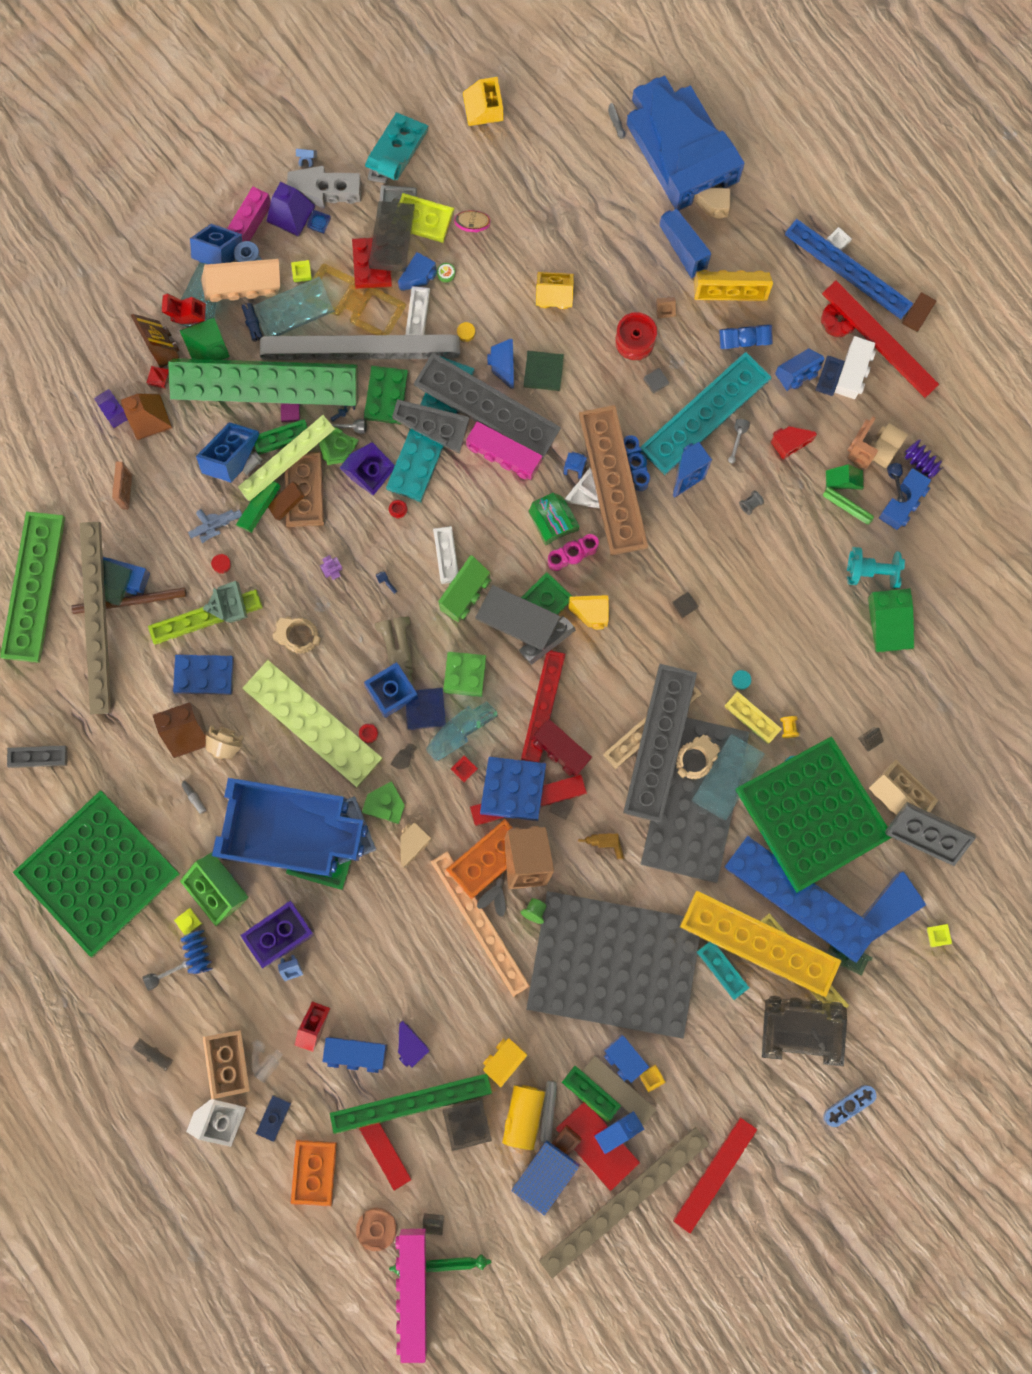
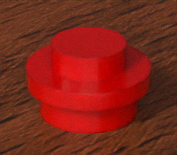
(398, 509)

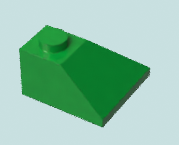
(205, 341)

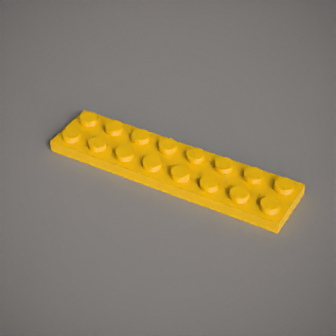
(760, 944)

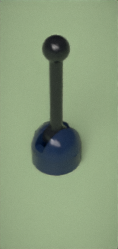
(895, 471)

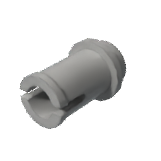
(252, 462)

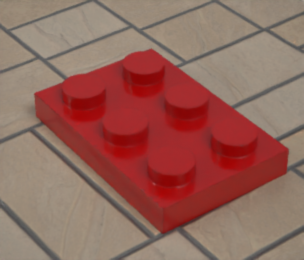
(363, 274)

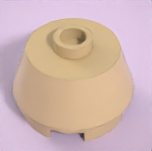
(223, 742)

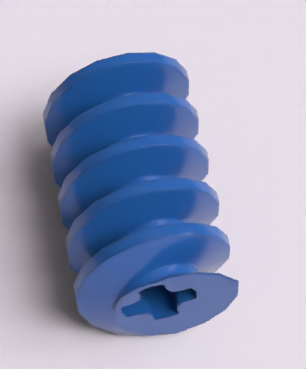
(195, 952)

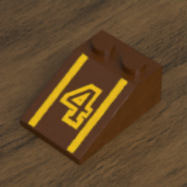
(156, 339)

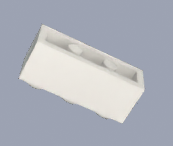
(855, 367)

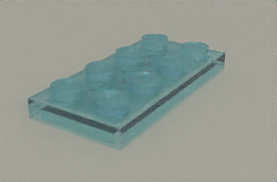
(293, 308)
(732, 769)

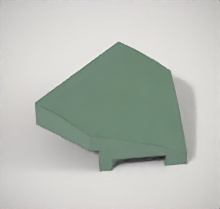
(227, 603)

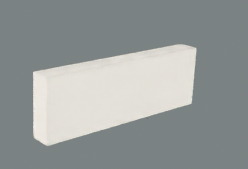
(418, 311)
(446, 554)

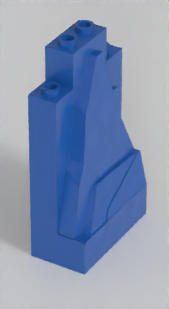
(681, 142)
(288, 828)

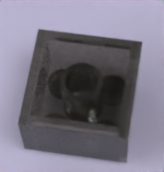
(467, 1124)

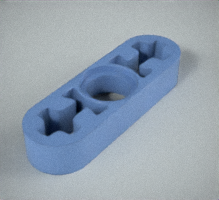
(859, 1093)

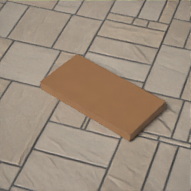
(309, 476)

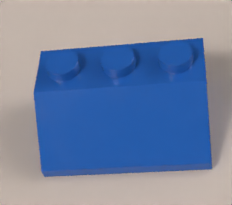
(691, 468)

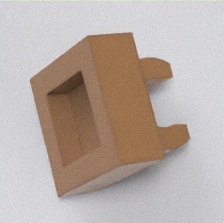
(666, 307)

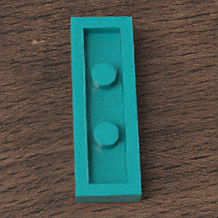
(723, 970)

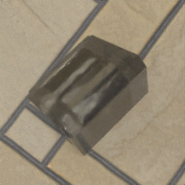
(871, 738)
(433, 1224)

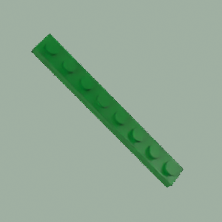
(410, 1103)

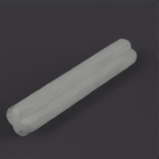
(548, 1111)

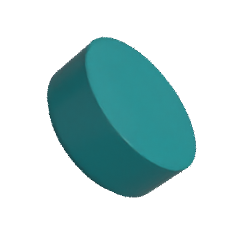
(741, 680)

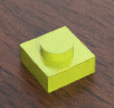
(301, 271)
(188, 921)
(939, 935)

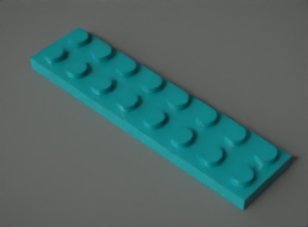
(705, 412)
(419, 454)

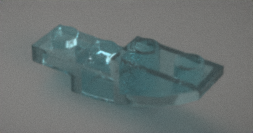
(455, 731)

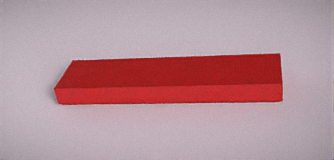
(386, 1155)

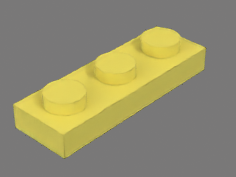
(752, 717)

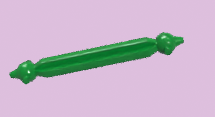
(452, 1264)

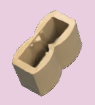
(888, 444)

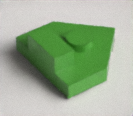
(337, 446)
(384, 804)

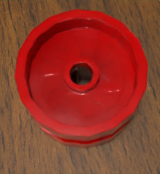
(635, 336)

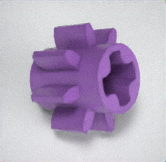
(331, 567)

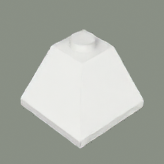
(216, 1122)

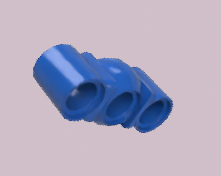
(746, 336)
(636, 455)

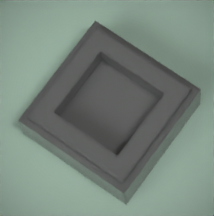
(656, 380)

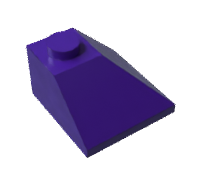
(289, 209)
(368, 467)

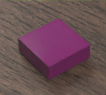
(290, 412)

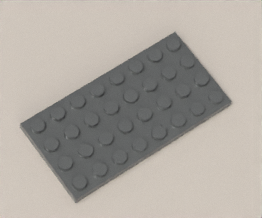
(690, 836)

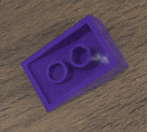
(277, 934)

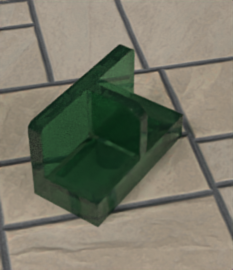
(847, 963)

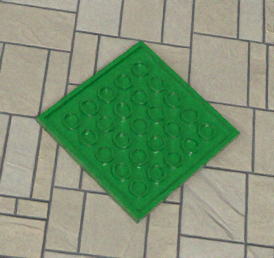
(813, 813)
(96, 873)

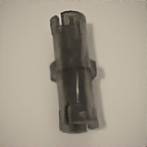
(152, 1054)

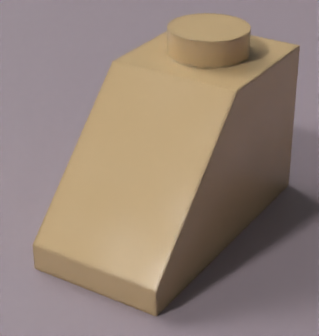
(714, 202)
(412, 843)

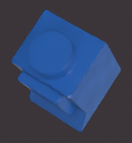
(576, 463)

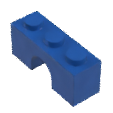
(914, 487)

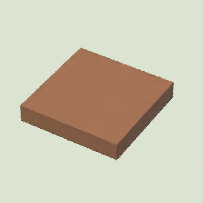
(122, 485)

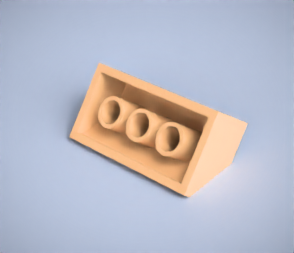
(241, 280)

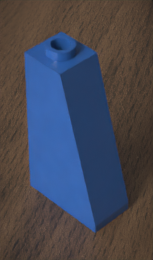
(685, 242)
(894, 904)

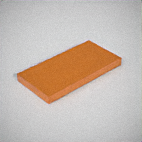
(481, 862)

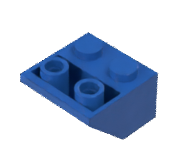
(799, 369)

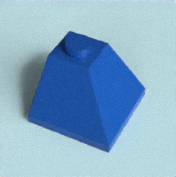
(502, 362)

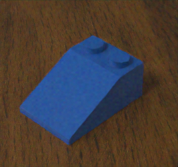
(227, 452)

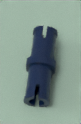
(252, 321)

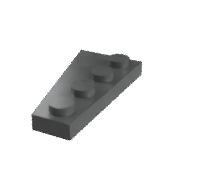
(438, 425)

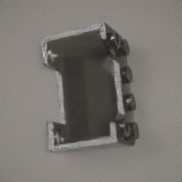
(804, 1029)

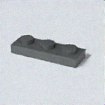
(560, 633)
(37, 756)

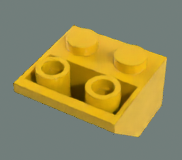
(483, 102)

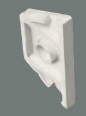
(584, 492)

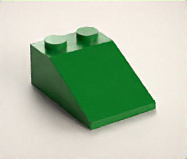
(892, 620)

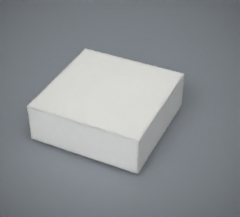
(839, 239)

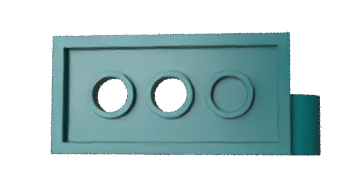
(392, 160)

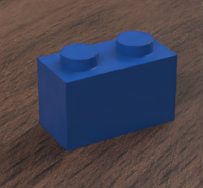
(626, 1059)

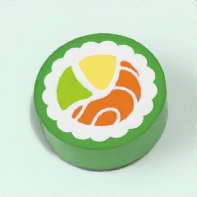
(446, 272)

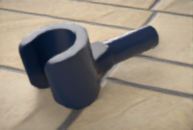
(382, 577)

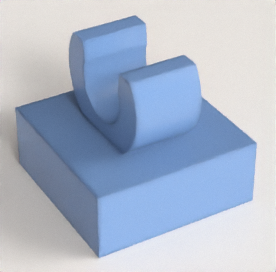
(306, 154)
(290, 969)

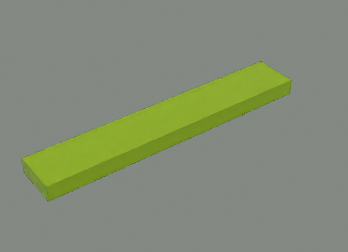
(196, 620)

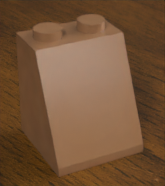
(528, 857)

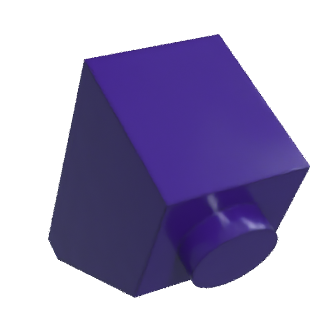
(111, 408)
(410, 1046)

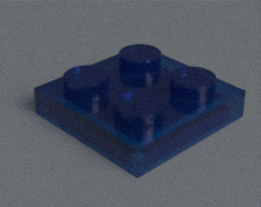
(426, 709)

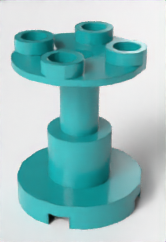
(867, 567)

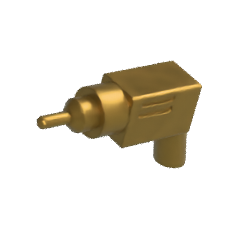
(605, 841)

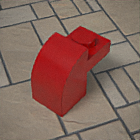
(183, 311)

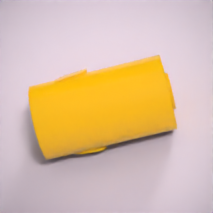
(523, 1117)

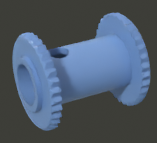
(246, 252)

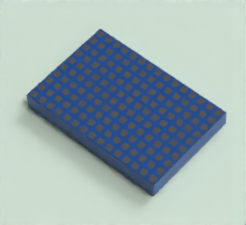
(545, 1177)

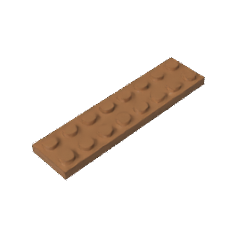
(613, 480)

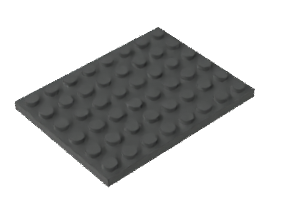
(613, 965)

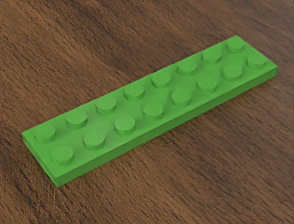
(32, 587)

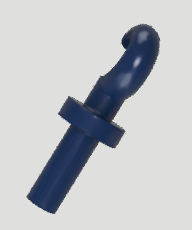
(342, 412)

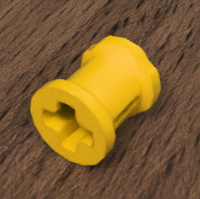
(789, 727)

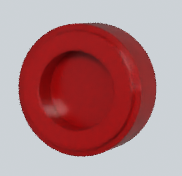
(221, 563)
(368, 733)

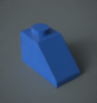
(418, 272)
(619, 1132)

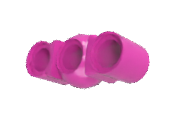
(580, 547)

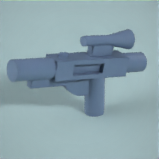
(211, 523)

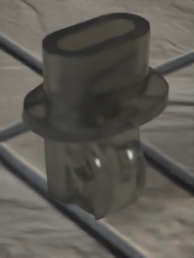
(404, 756)

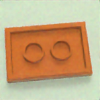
(313, 1173)

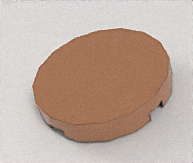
(376, 1229)

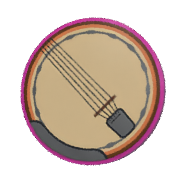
(472, 221)

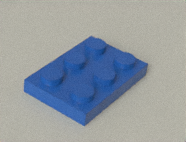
(203, 674)

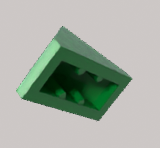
(845, 478)

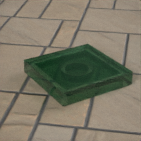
(543, 370)
(115, 581)

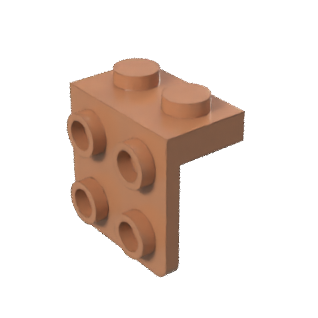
(860, 452)

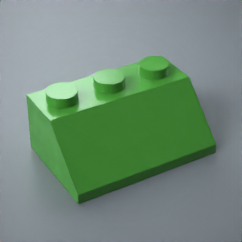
(464, 589)
(213, 888)

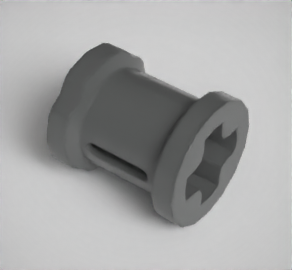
(751, 502)

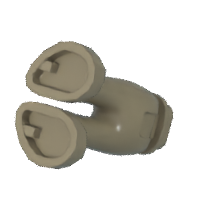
(401, 655)

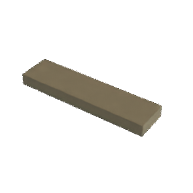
(618, 1089)

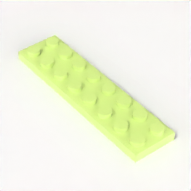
(312, 723)

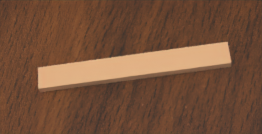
(483, 929)

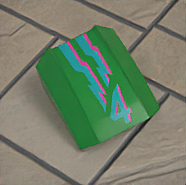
(553, 518)

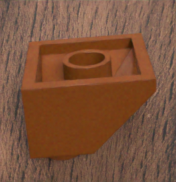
(146, 414)

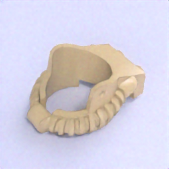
(285, 625)
(709, 750)

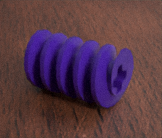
(923, 460)

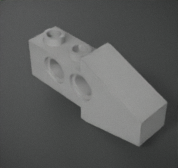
(313, 179)

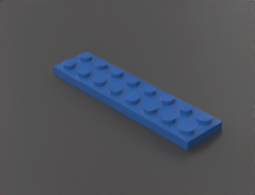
(810, 906)

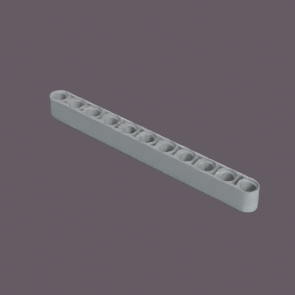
(359, 347)

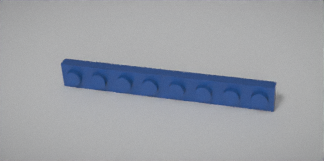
(848, 269)

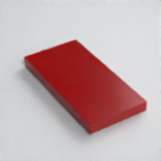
(609, 1167)

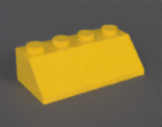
(732, 285)

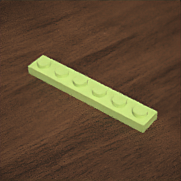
(286, 458)

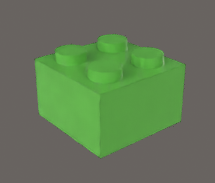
(465, 674)

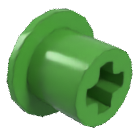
(534, 911)

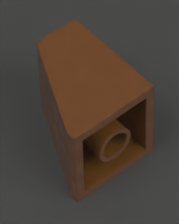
(181, 729)

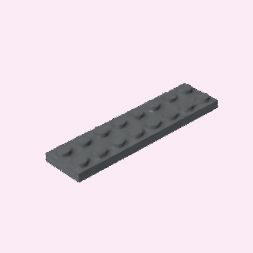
(486, 405)
(660, 743)

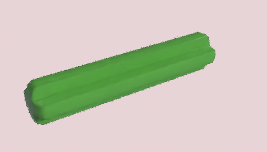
(848, 505)

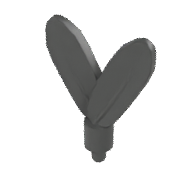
(496, 894)

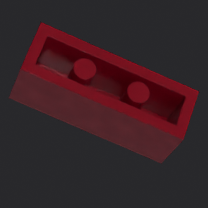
(561, 748)

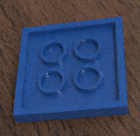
(513, 788)

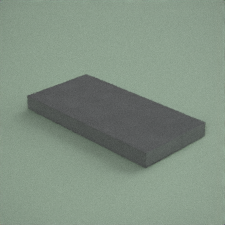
(518, 617)
(930, 834)

